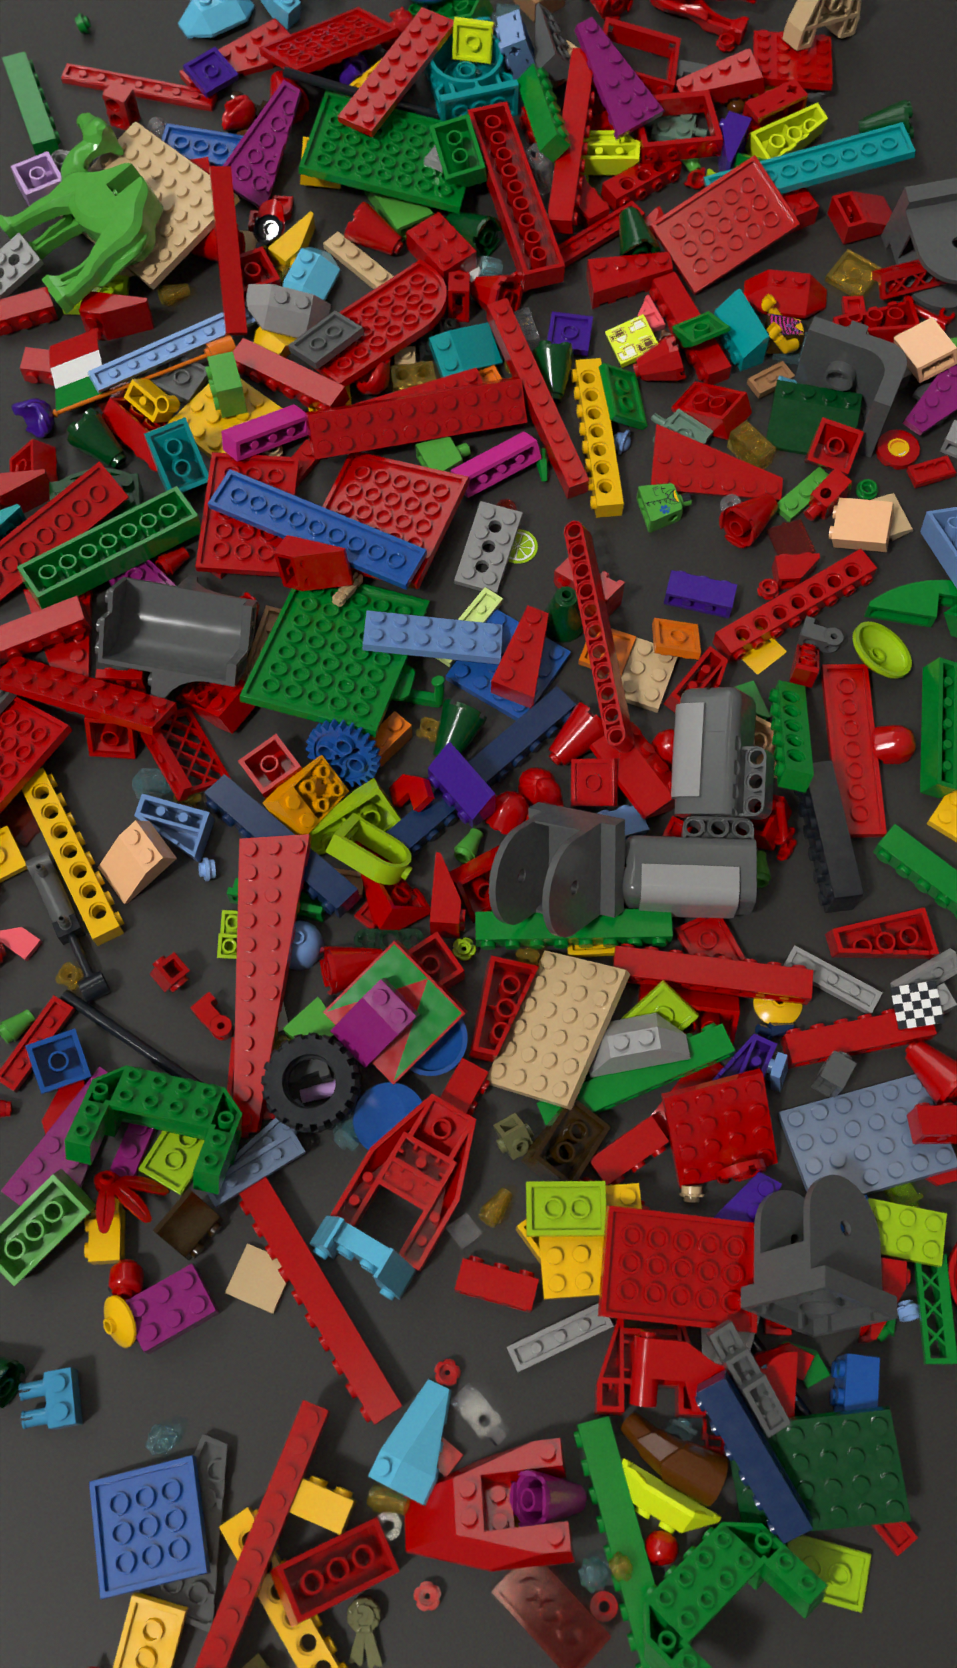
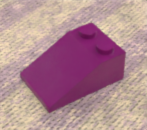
(374, 1022)

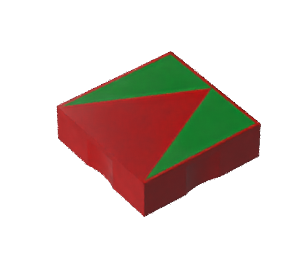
(433, 1002)

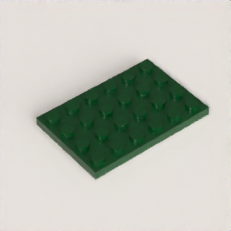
(841, 1468)

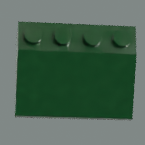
(799, 410)

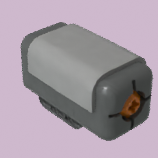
(717, 756)
(694, 872)

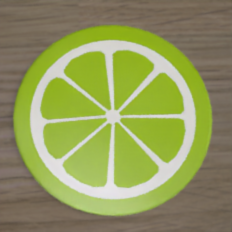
(524, 547)

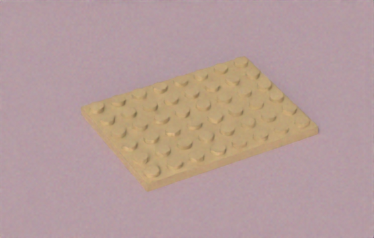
(182, 192)

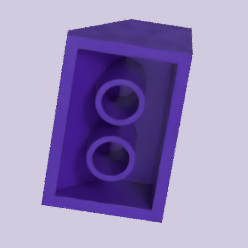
(461, 786)

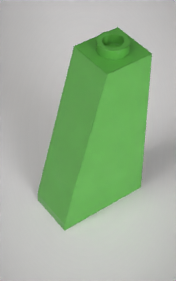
(399, 213)

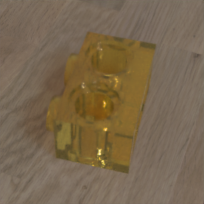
(412, 374)
(751, 446)

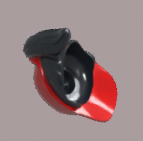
(269, 223)

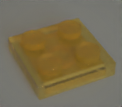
(852, 274)

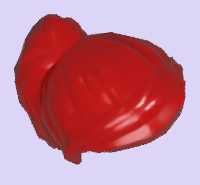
(540, 786)

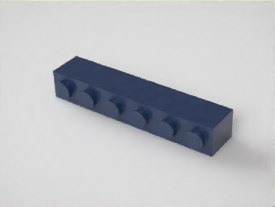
(754, 1457)

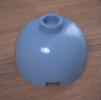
(305, 946)

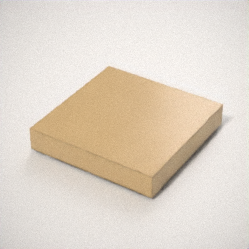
(257, 1280)

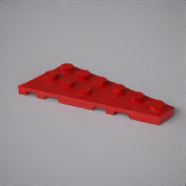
(73, 652)

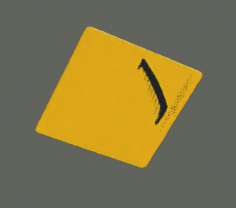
(763, 657)

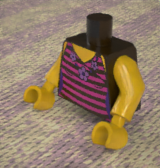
(784, 332)

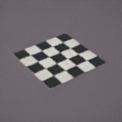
(917, 1005)

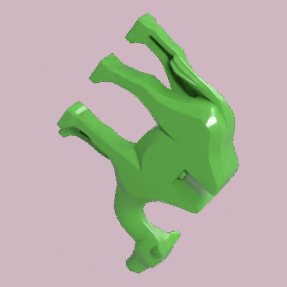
(109, 205)

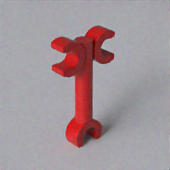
(941, 319)

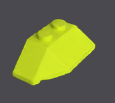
(610, 156)
(665, 1503)

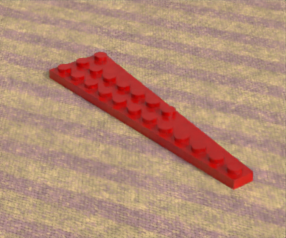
(266, 919)

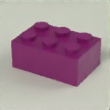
(171, 1308)

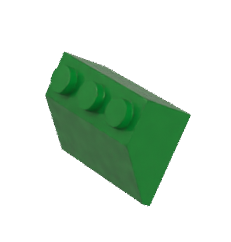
(459, 151)

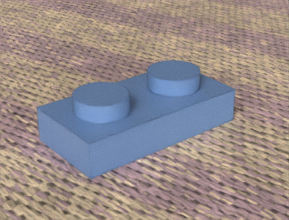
(777, 1071)

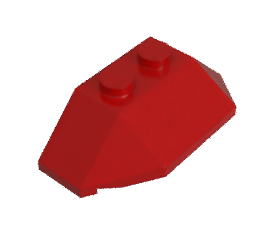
(794, 292)

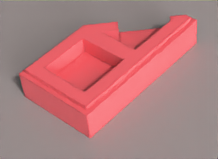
(652, 315)
(20, 942)

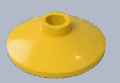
(773, 1012)
(119, 1321)

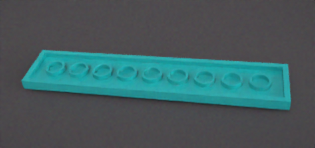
(836, 159)

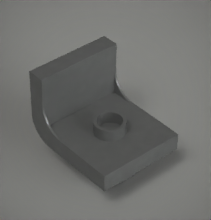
(854, 363)

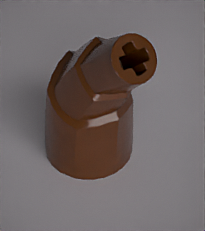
(680, 1463)

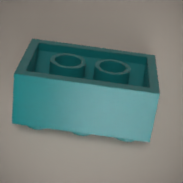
(747, 337)

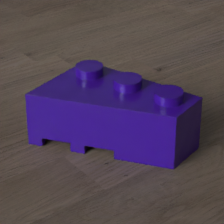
(752, 1055)

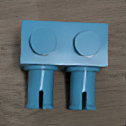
(61, 1396)

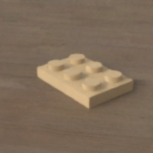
(647, 675)

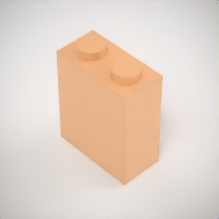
(927, 349)
(862, 524)

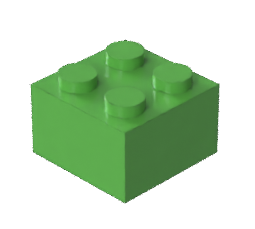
(226, 384)

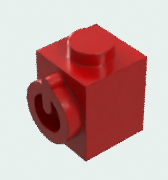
(170, 972)

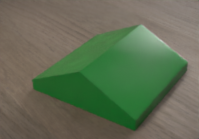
(699, 329)

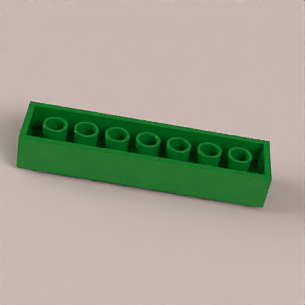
(110, 548)

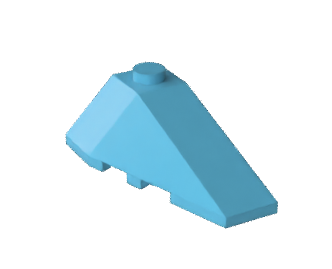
(413, 1448)

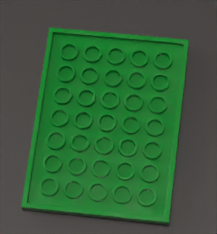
(381, 164)
(317, 661)

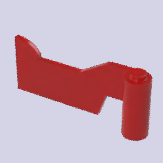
(680, 1361)

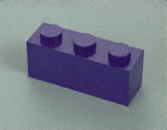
(700, 594)

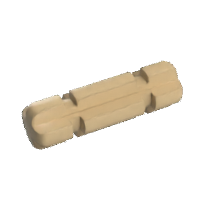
(345, 592)

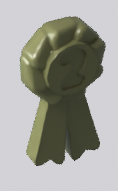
(364, 1617)

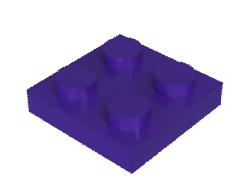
(210, 72)
(571, 329)

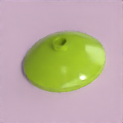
(881, 650)

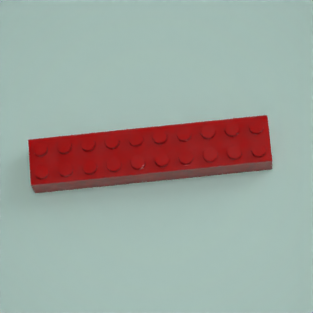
(517, 198)
(416, 417)

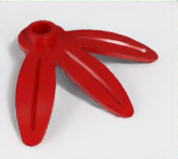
(111, 1185)

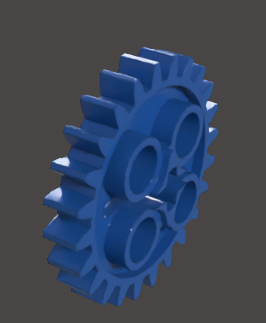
(345, 750)

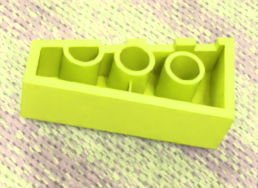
(788, 133)

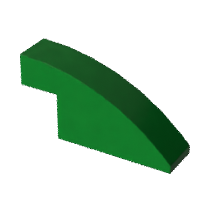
(913, 602)

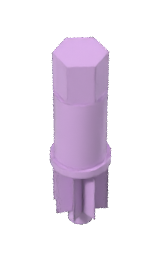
(318, 1091)

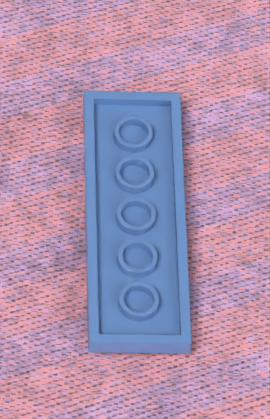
(432, 637)

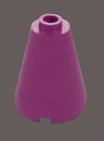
(545, 1498)

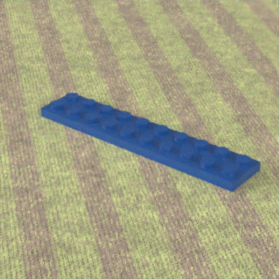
(287, 514)

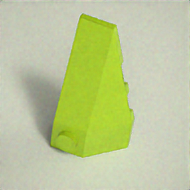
(367, 802)

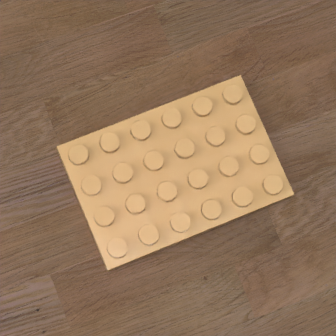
(558, 1029)

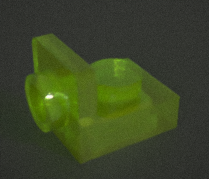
(904, 1195)

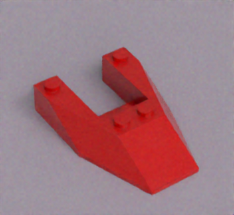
(420, 1162)
(472, 1516)

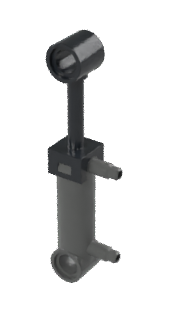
(65, 922)

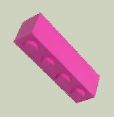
(264, 432)
(499, 462)

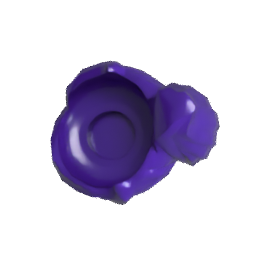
(353, 68)
(36, 415)

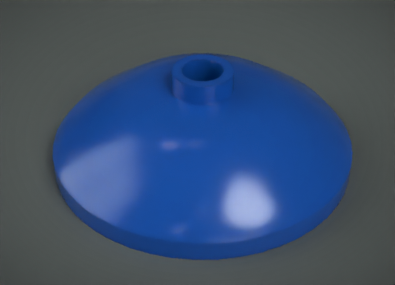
(444, 1053)

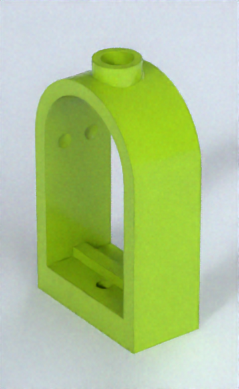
(363, 860)

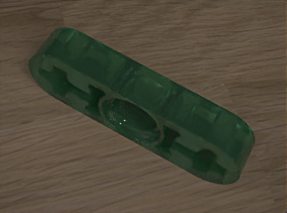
(371, 933)

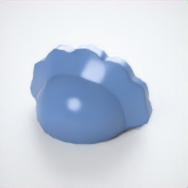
(622, 441)

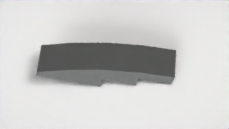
(748, 1378)

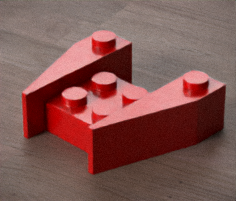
(617, 1372)

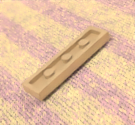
(356, 260)

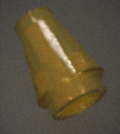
(172, 293)
(494, 1209)
(387, 1501)

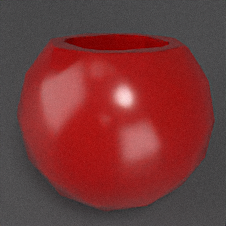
(661, 1548)

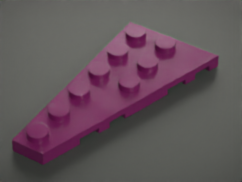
(619, 87)
(261, 149)
(935, 403)

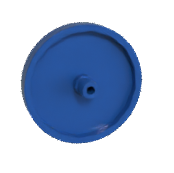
(382, 1109)

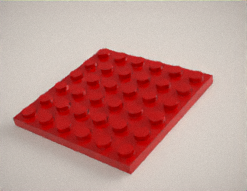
(398, 500)

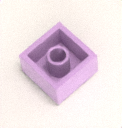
(36, 177)

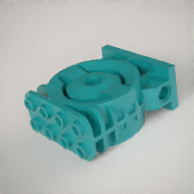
(469, 84)

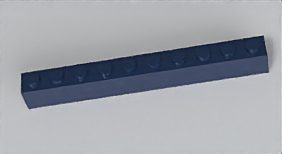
(491, 764)

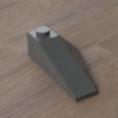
(550, 47)

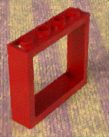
(648, 41)
(687, 148)

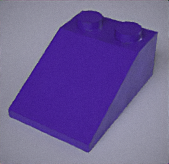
(735, 134)

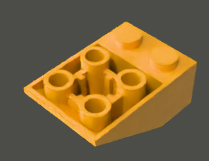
(306, 797)

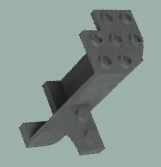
(176, 633)

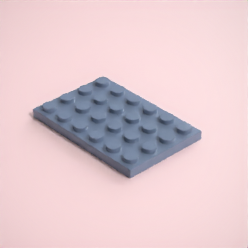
(865, 1138)

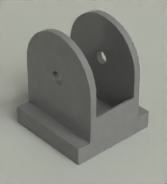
(926, 230)
(566, 869)
(827, 1276)

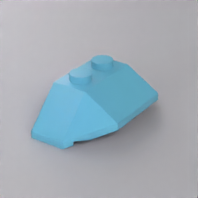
(214, 17)
(312, 272)

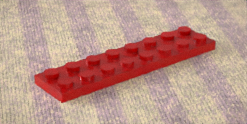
(396, 72)
(58, 521)
(85, 695)
(851, 747)

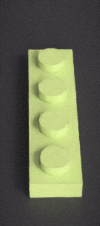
(479, 611)

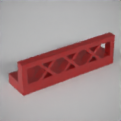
(903, 271)

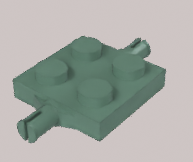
(675, 127)
(685, 425)

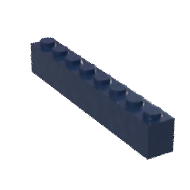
(255, 821)

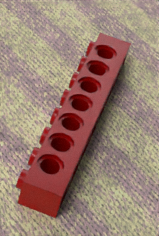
(855, 564)

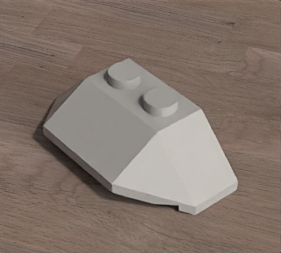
(285, 309)
(639, 1044)

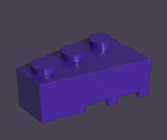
(746, 1201)

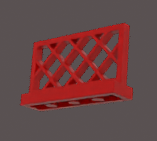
(168, 764)

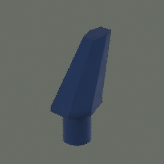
(773, 1030)

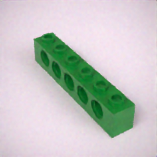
(791, 736)

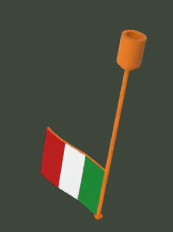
(78, 355)

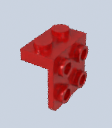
(128, 678)

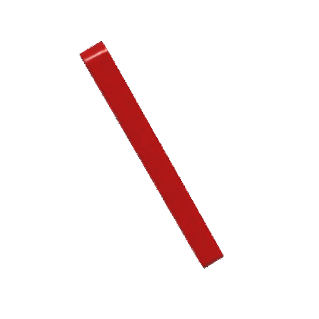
(604, 642)

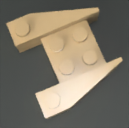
(808, 15)

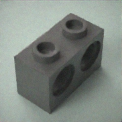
(834, 1074)

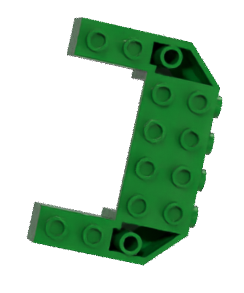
(160, 1104)
(710, 1579)

